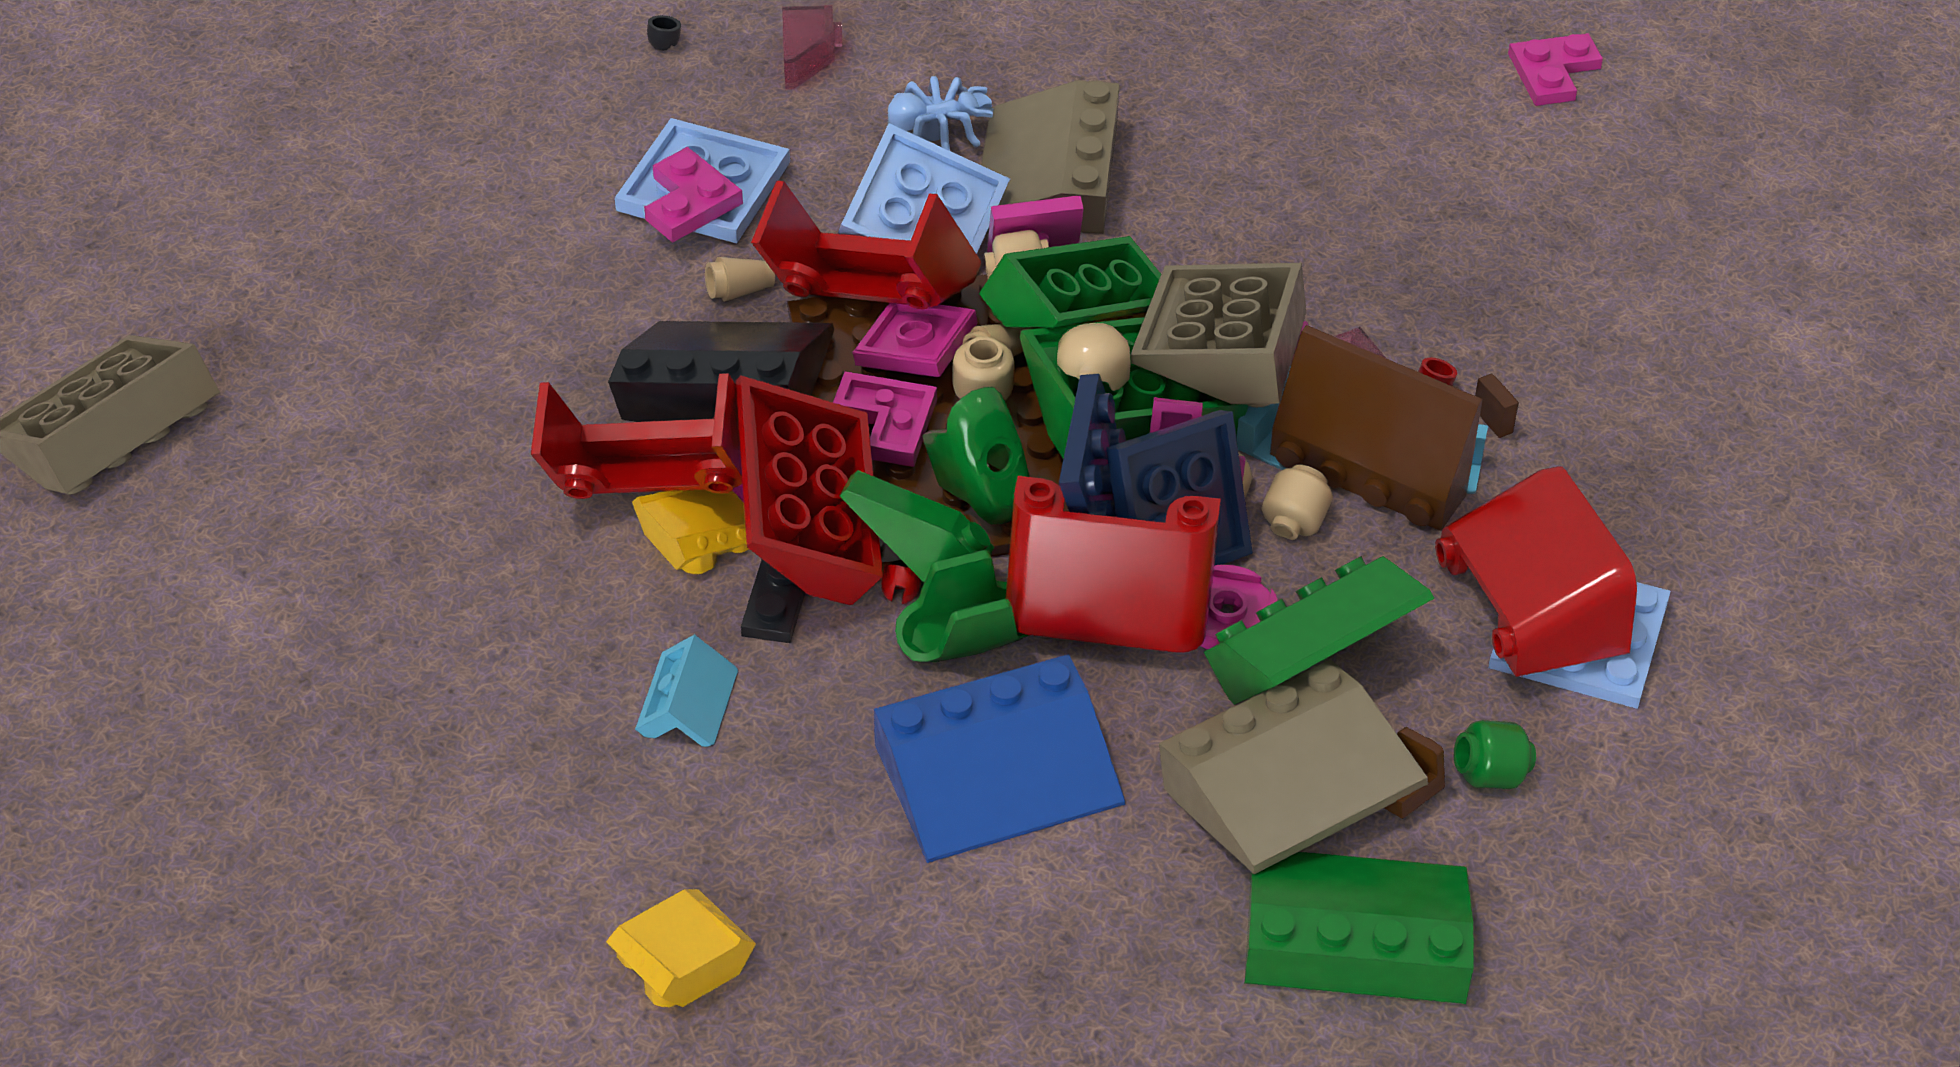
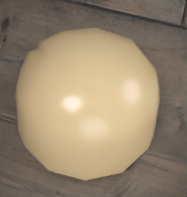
(1095, 350)

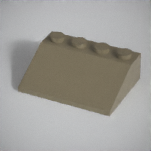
(1057, 146)
(1225, 329)
(105, 411)
(1289, 766)

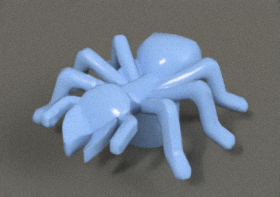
(930, 114)

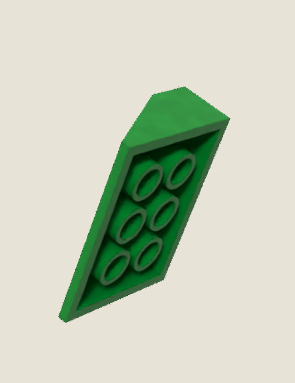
(1132, 401)
(1361, 927)

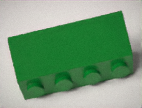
(1071, 284)
(1313, 627)

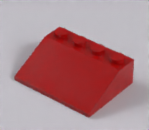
(793, 470)

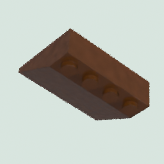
(1377, 428)

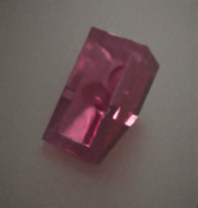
(808, 42)

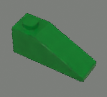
(913, 525)

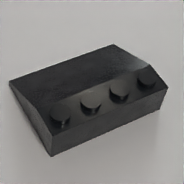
(677, 364)

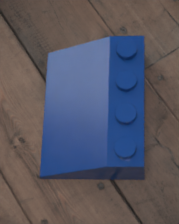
(997, 757)

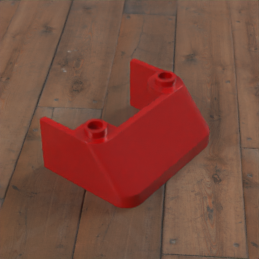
(887, 270)
(638, 454)

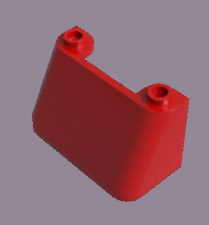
(1548, 572)
(1111, 574)

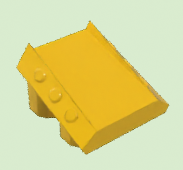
(693, 526)
(682, 948)

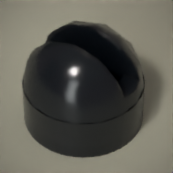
(663, 31)

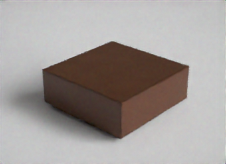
(1498, 405)

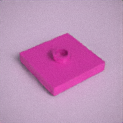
(1052, 219)
(915, 339)

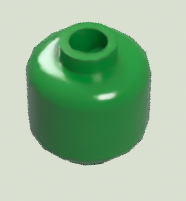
(1494, 754)

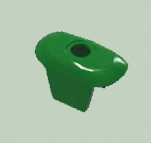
(975, 435)
(958, 612)

